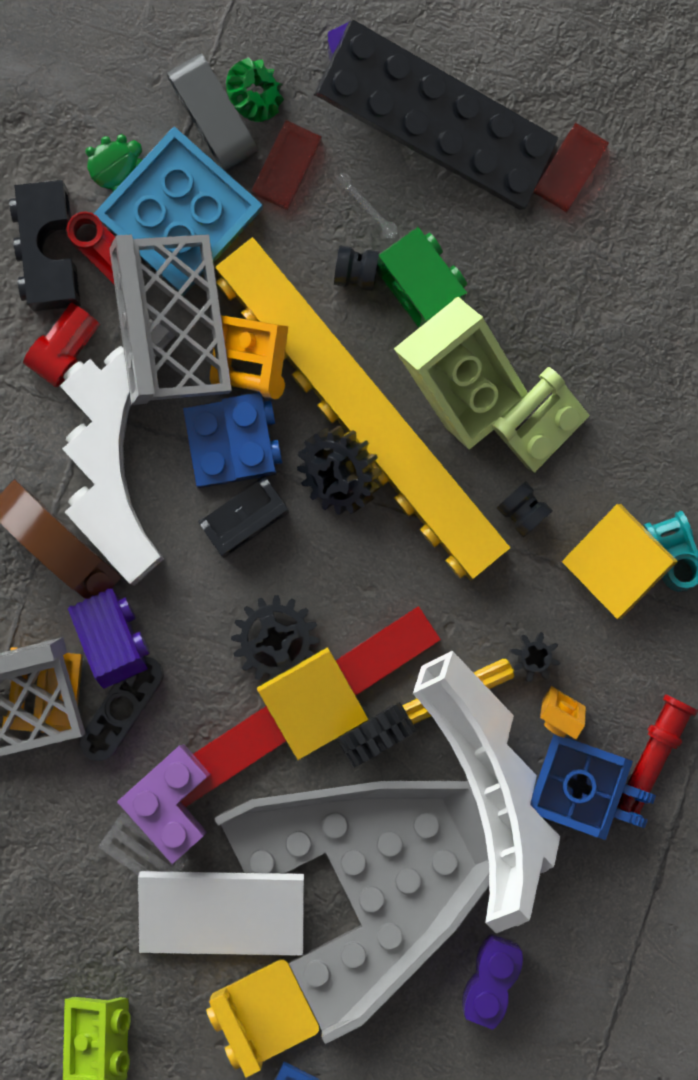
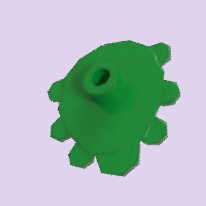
(113, 161)

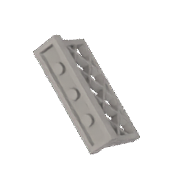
(135, 313)
(33, 660)

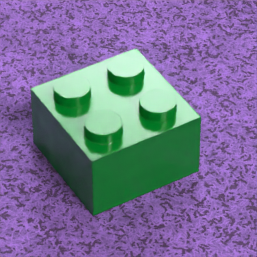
(420, 276)

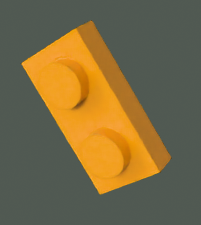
(562, 714)

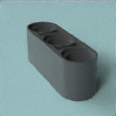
(212, 112)

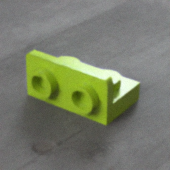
(96, 1039)

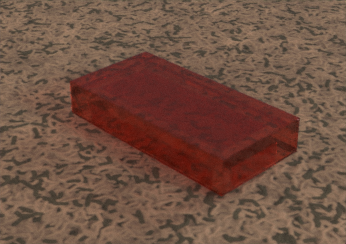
(286, 165)
(571, 167)

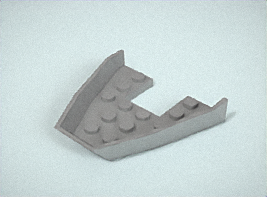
(409, 867)

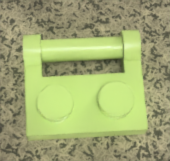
(546, 426)

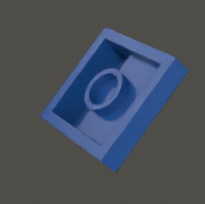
(232, 440)

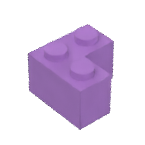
(157, 806)

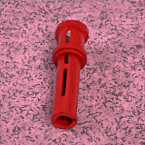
(663, 737)

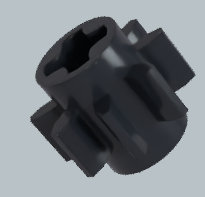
(545, 660)

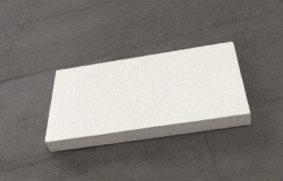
(221, 913)

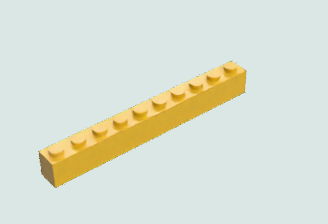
(360, 406)

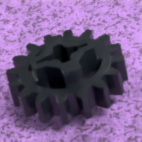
(339, 470)
(268, 622)

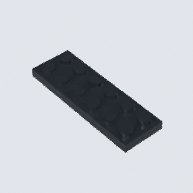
(436, 115)

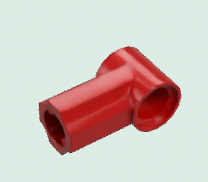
(96, 250)
(57, 351)

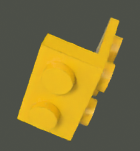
(262, 1016)

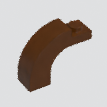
(54, 543)

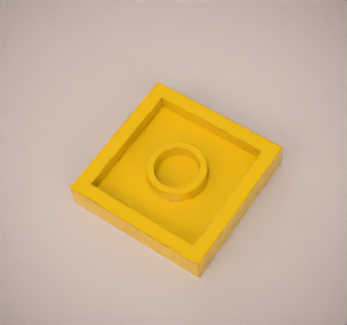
(619, 561)
(312, 703)

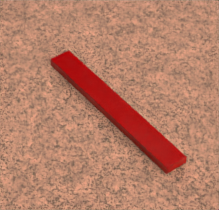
(360, 667)

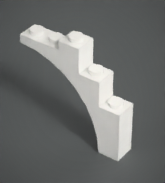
(98, 450)
(515, 834)

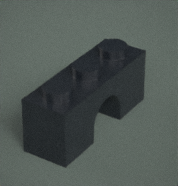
(40, 211)

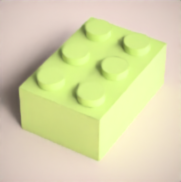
(462, 371)

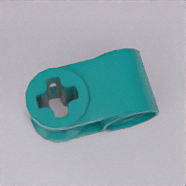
(679, 545)

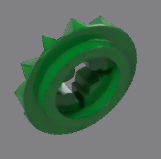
(251, 104)

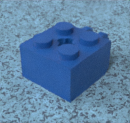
(605, 774)

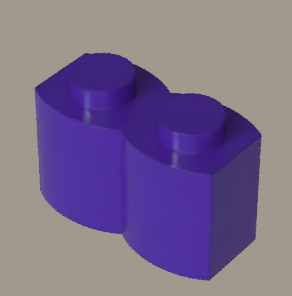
(486, 991)

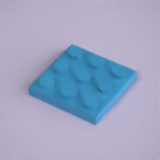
(179, 194)

